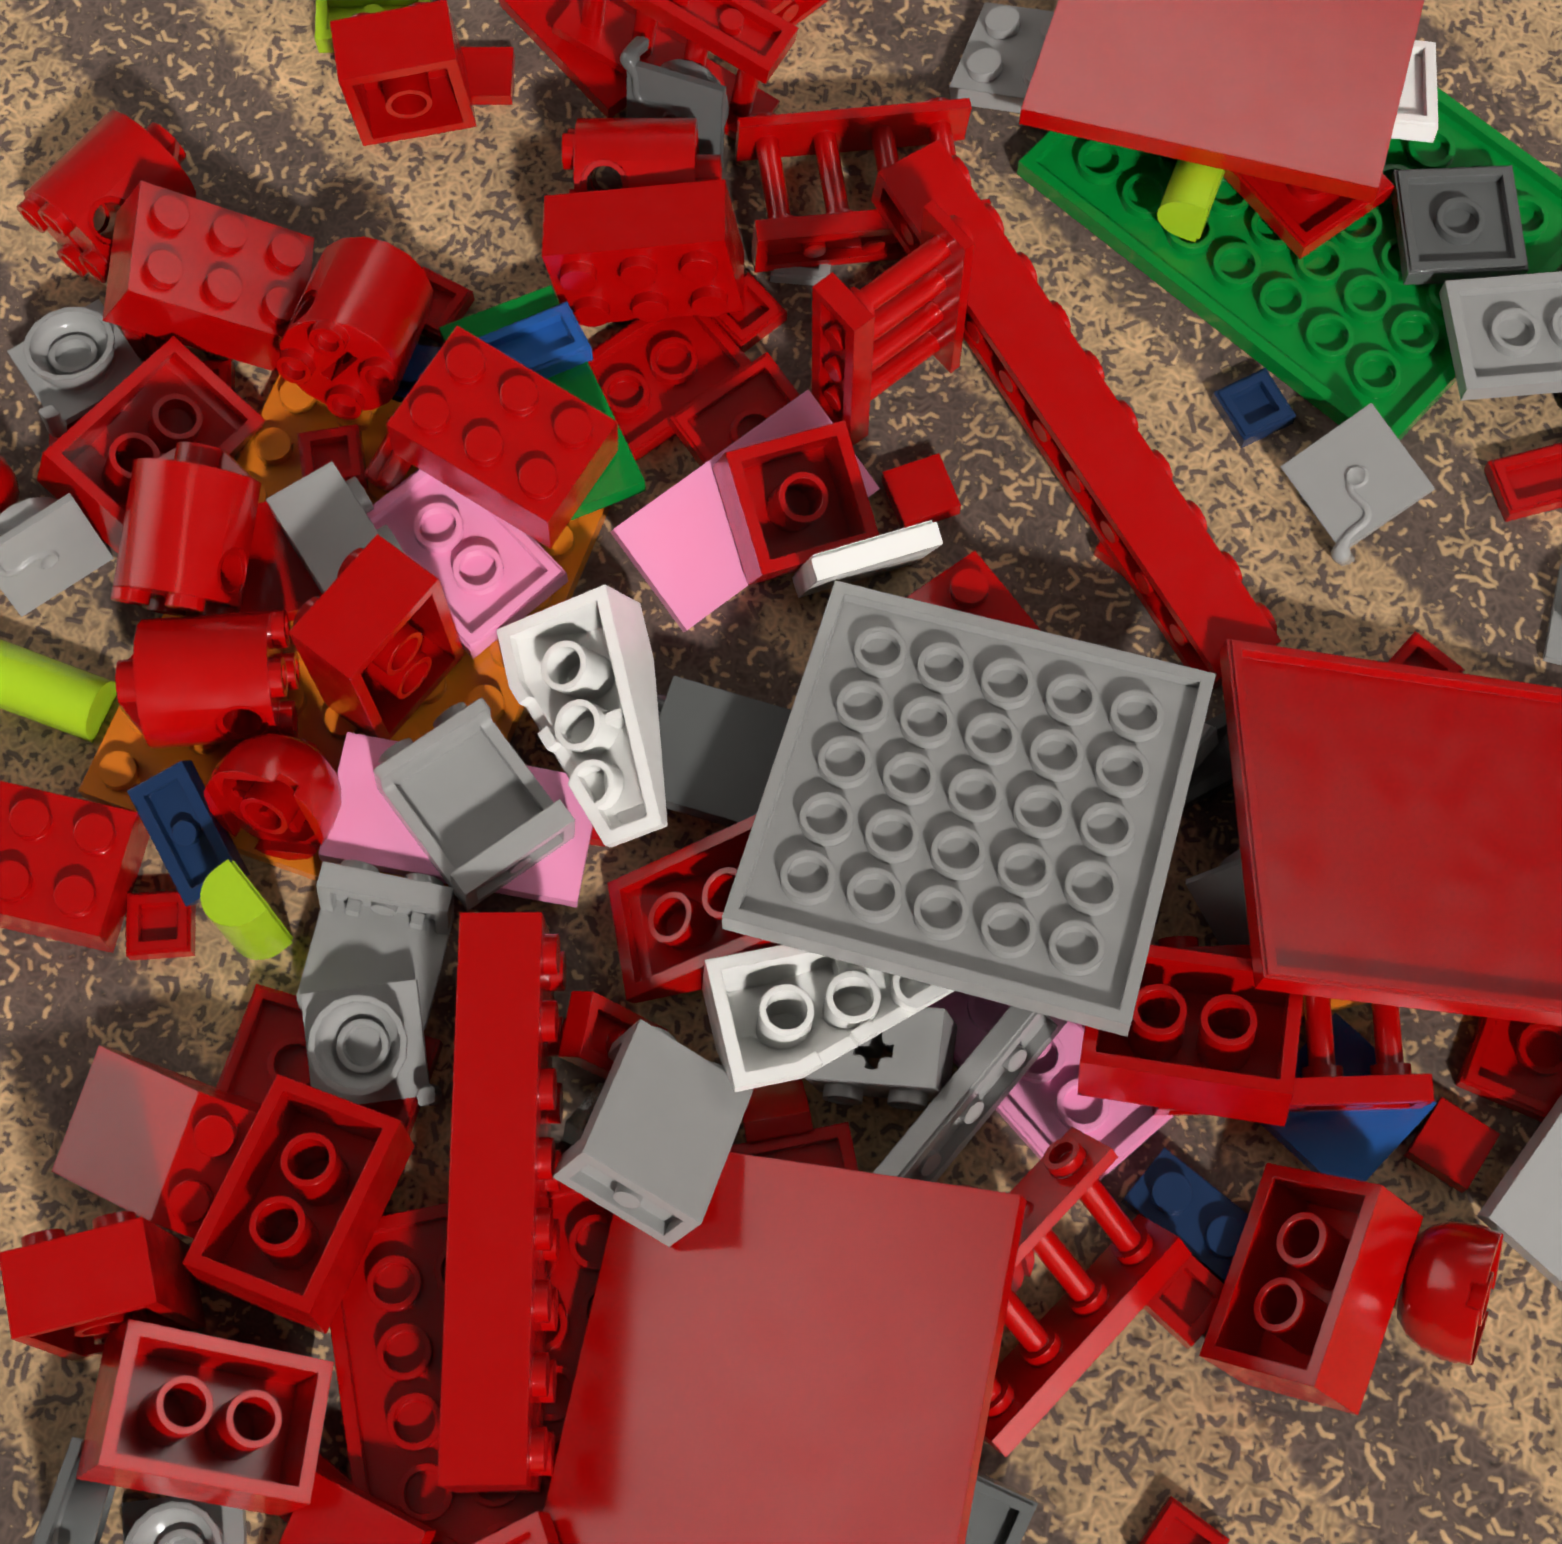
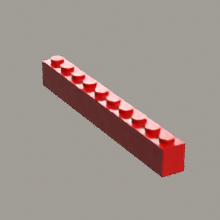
(1080, 424)

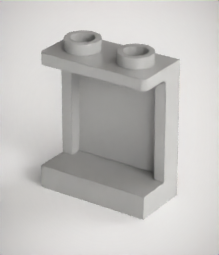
(471, 802)
(656, 1135)

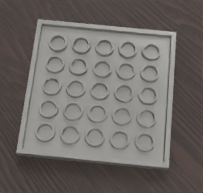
(974, 807)

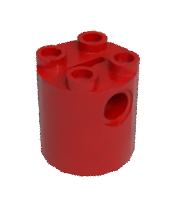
(639, 150)
(91, 182)
(356, 325)
(187, 532)
(210, 678)

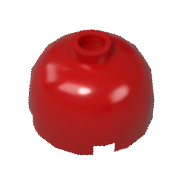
(276, 792)
(1449, 1289)

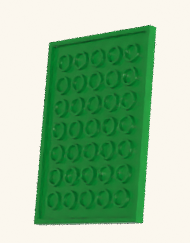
(1322, 323)

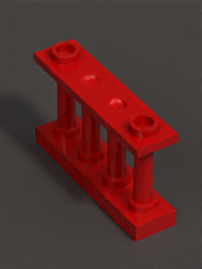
(730, 29)
(841, 233)
(893, 323)
(1322, 1081)
(1096, 1300)

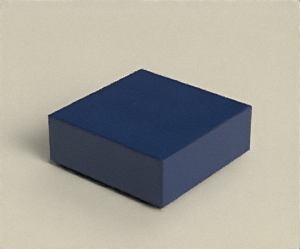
(1253, 408)

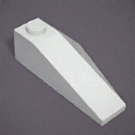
(594, 696)
(794, 1011)

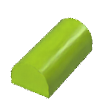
(1189, 199)
(53, 692)
(242, 913)

